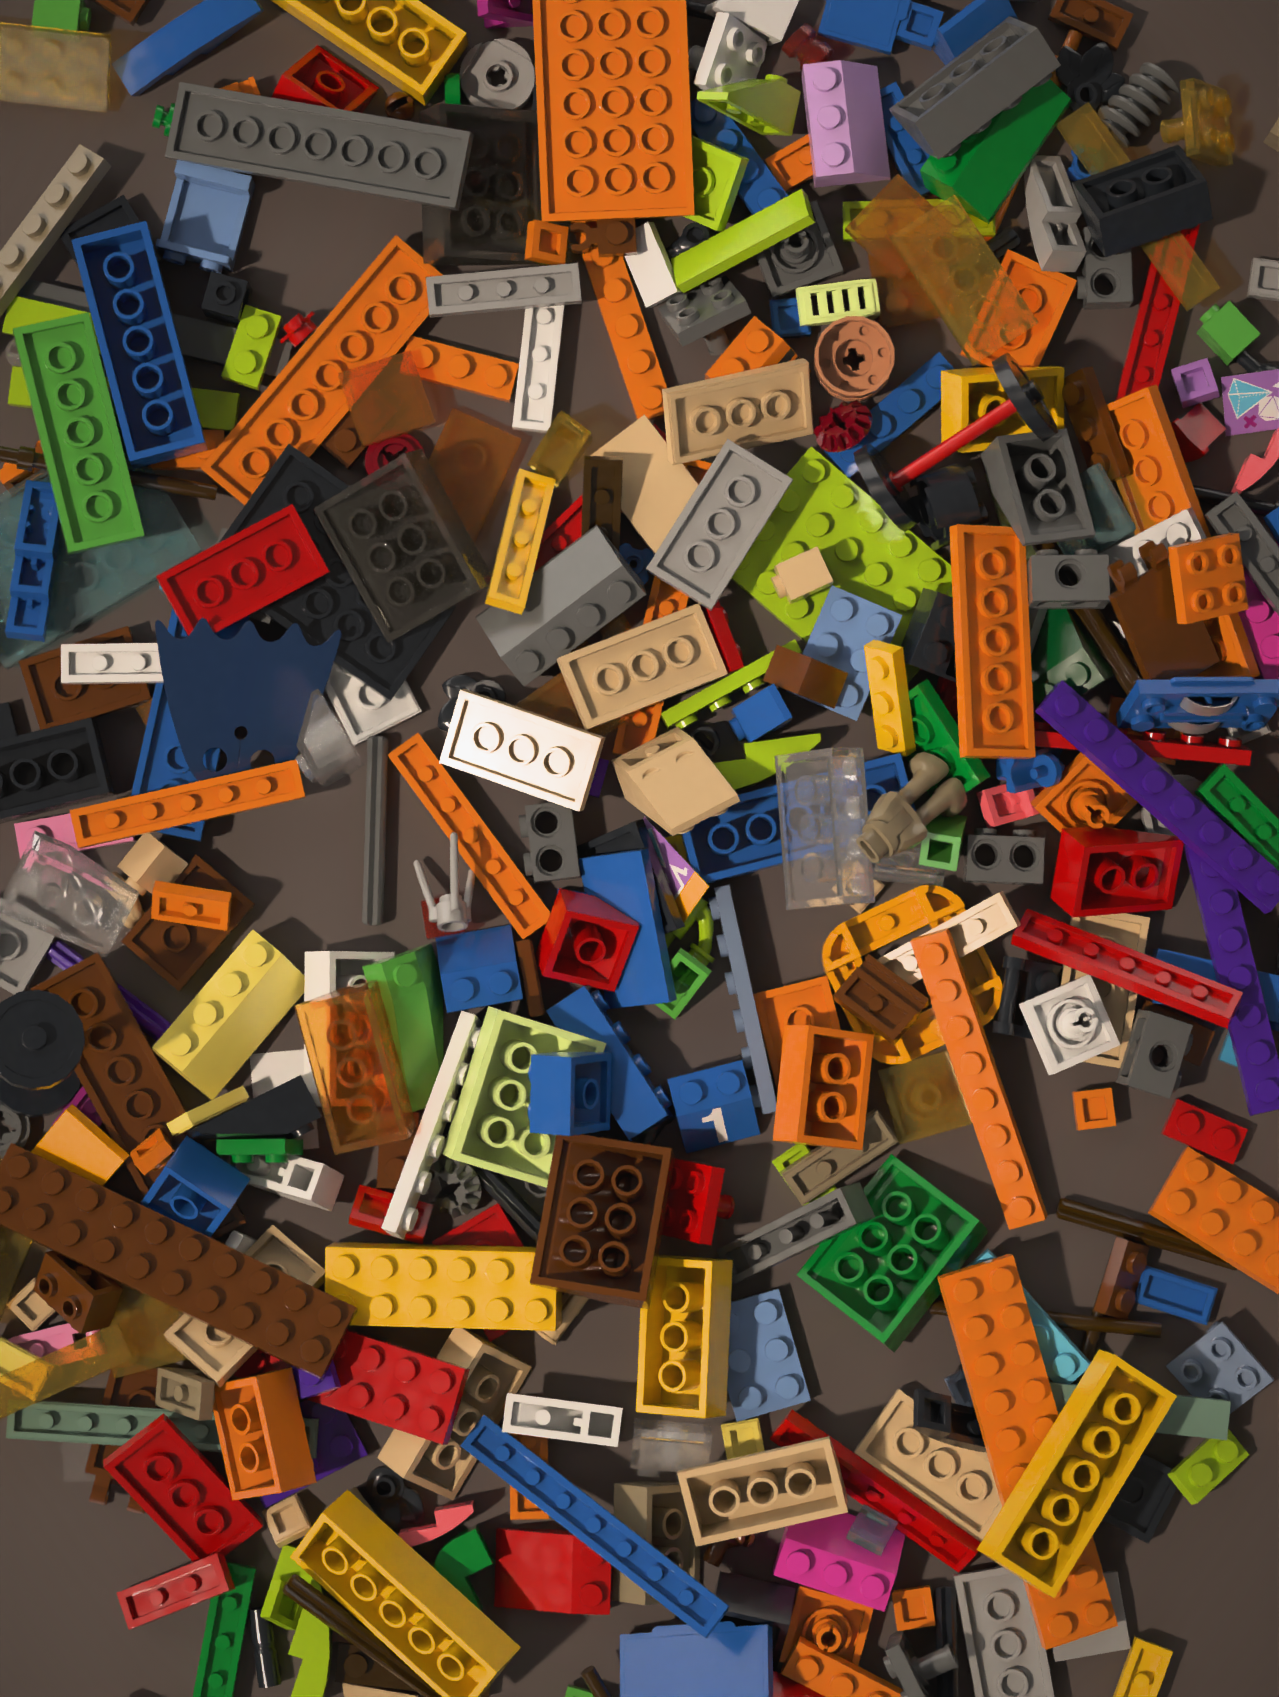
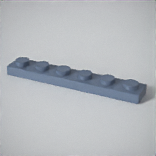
(739, 983)

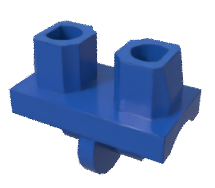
(1031, 773)

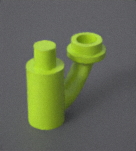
(703, 916)

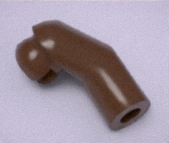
(716, 1551)

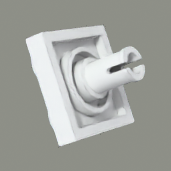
(730, 54)
(1069, 1024)

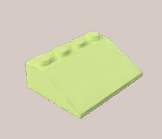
(492, 1110)

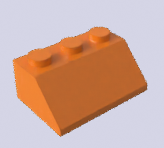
(823, 1087)
(262, 1435)

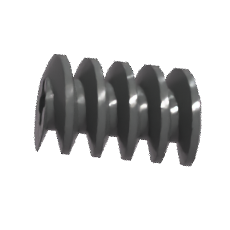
(1135, 101)

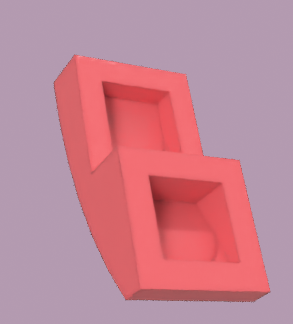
(1256, 467)
(1005, 807)
(446, 1518)

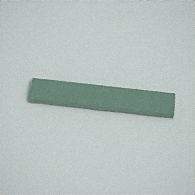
(1186, 1416)

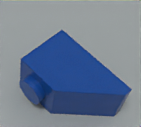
(760, 715)

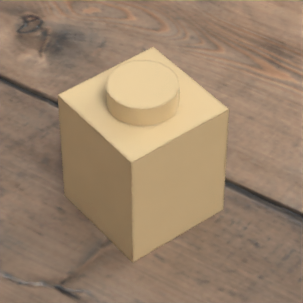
(801, 576)
(149, 862)

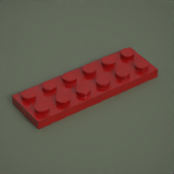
(386, 1385)

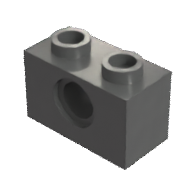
(1047, 590)
(1137, 1065)

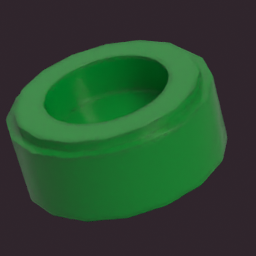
(452, 88)

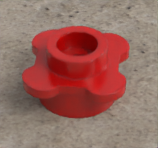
(298, 329)

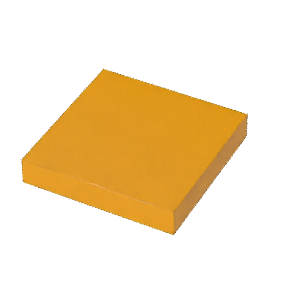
(81, 1147)

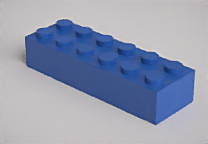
(139, 344)
(749, 832)

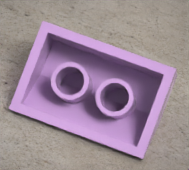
(845, 123)

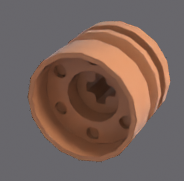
(868, 341)

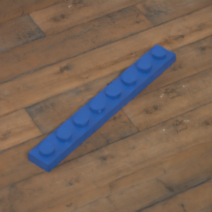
(595, 1526)

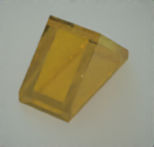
(560, 448)

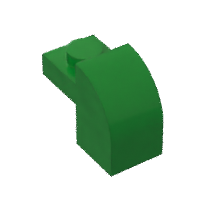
(461, 1557)

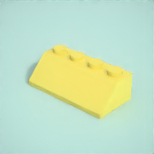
(231, 1015)

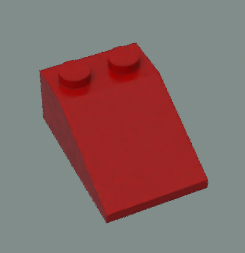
(1115, 871)
(550, 1573)

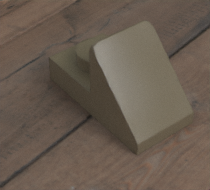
(185, 1392)

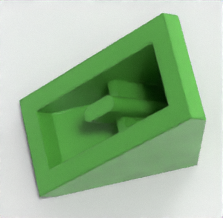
(687, 977)

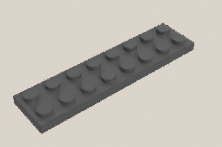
(319, 145)

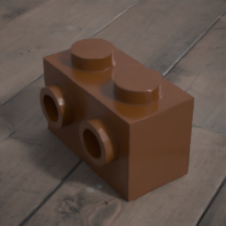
(77, 1292)

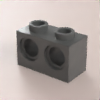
(1114, 268)
(560, 840)
(1004, 868)

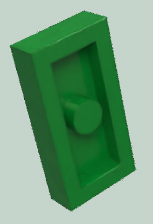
(274, 1149)

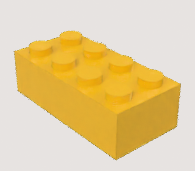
(686, 1339)

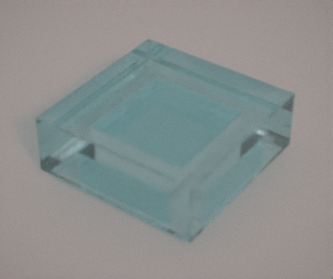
(872, 1530)

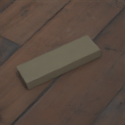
(829, 1165)

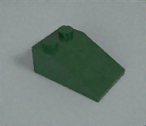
(1065, 654)

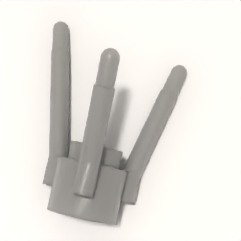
(452, 911)

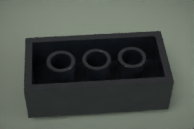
(52, 770)

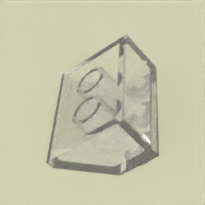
(324, 744)

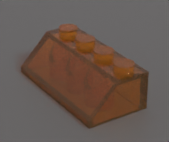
(356, 1068)

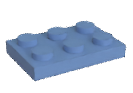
(839, 641)
(762, 1358)

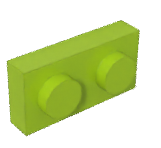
(252, 347)
(1207, 1467)

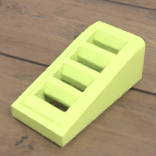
(869, 298)

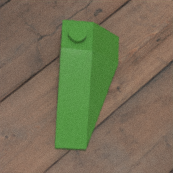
(414, 1009)

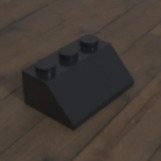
(1143, 200)

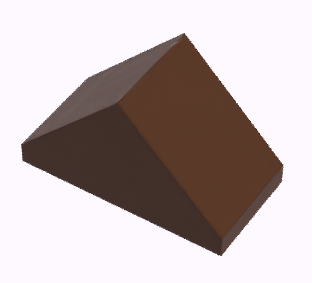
(805, 676)

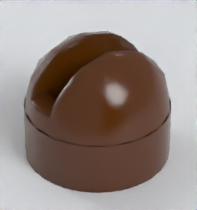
(403, 112)

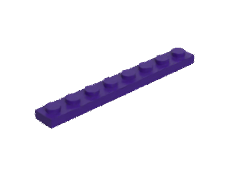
(1161, 795)
(1236, 968)

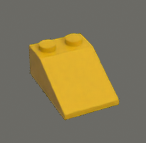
(976, 391)

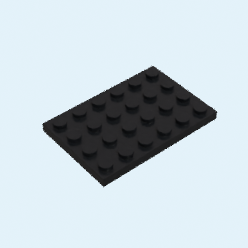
(333, 599)

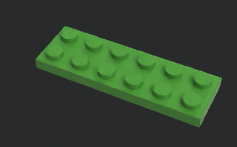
(78, 433)

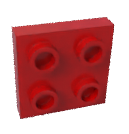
(696, 1202)

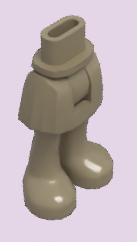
(893, 822)

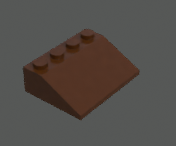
(603, 1219)

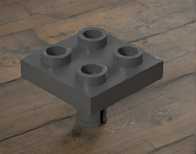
(800, 259)
(705, 313)
(916, 1672)

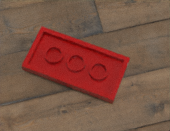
(243, 572)
(182, 1491)

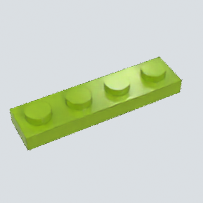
(718, 694)

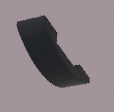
(946, 1421)

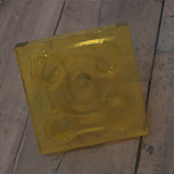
(1203, 123)
(924, 1097)

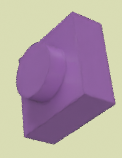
(1195, 382)

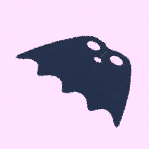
(239, 683)

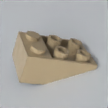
(673, 782)

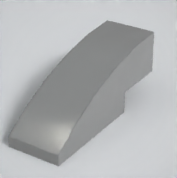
(1053, 215)

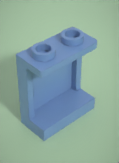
(206, 217)

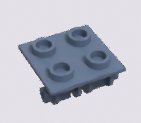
(1220, 1368)

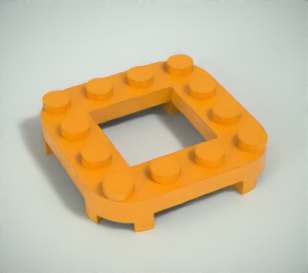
(887, 923)

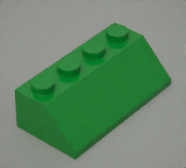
(997, 157)

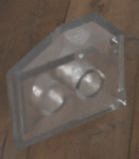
(68, 895)
(669, 1446)

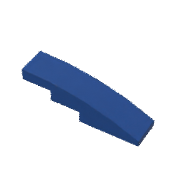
(183, 40)
(34, 563)

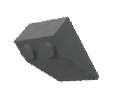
(1038, 487)

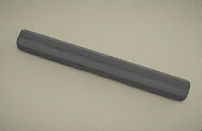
(375, 830)

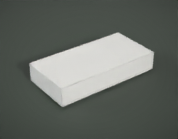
(652, 267)

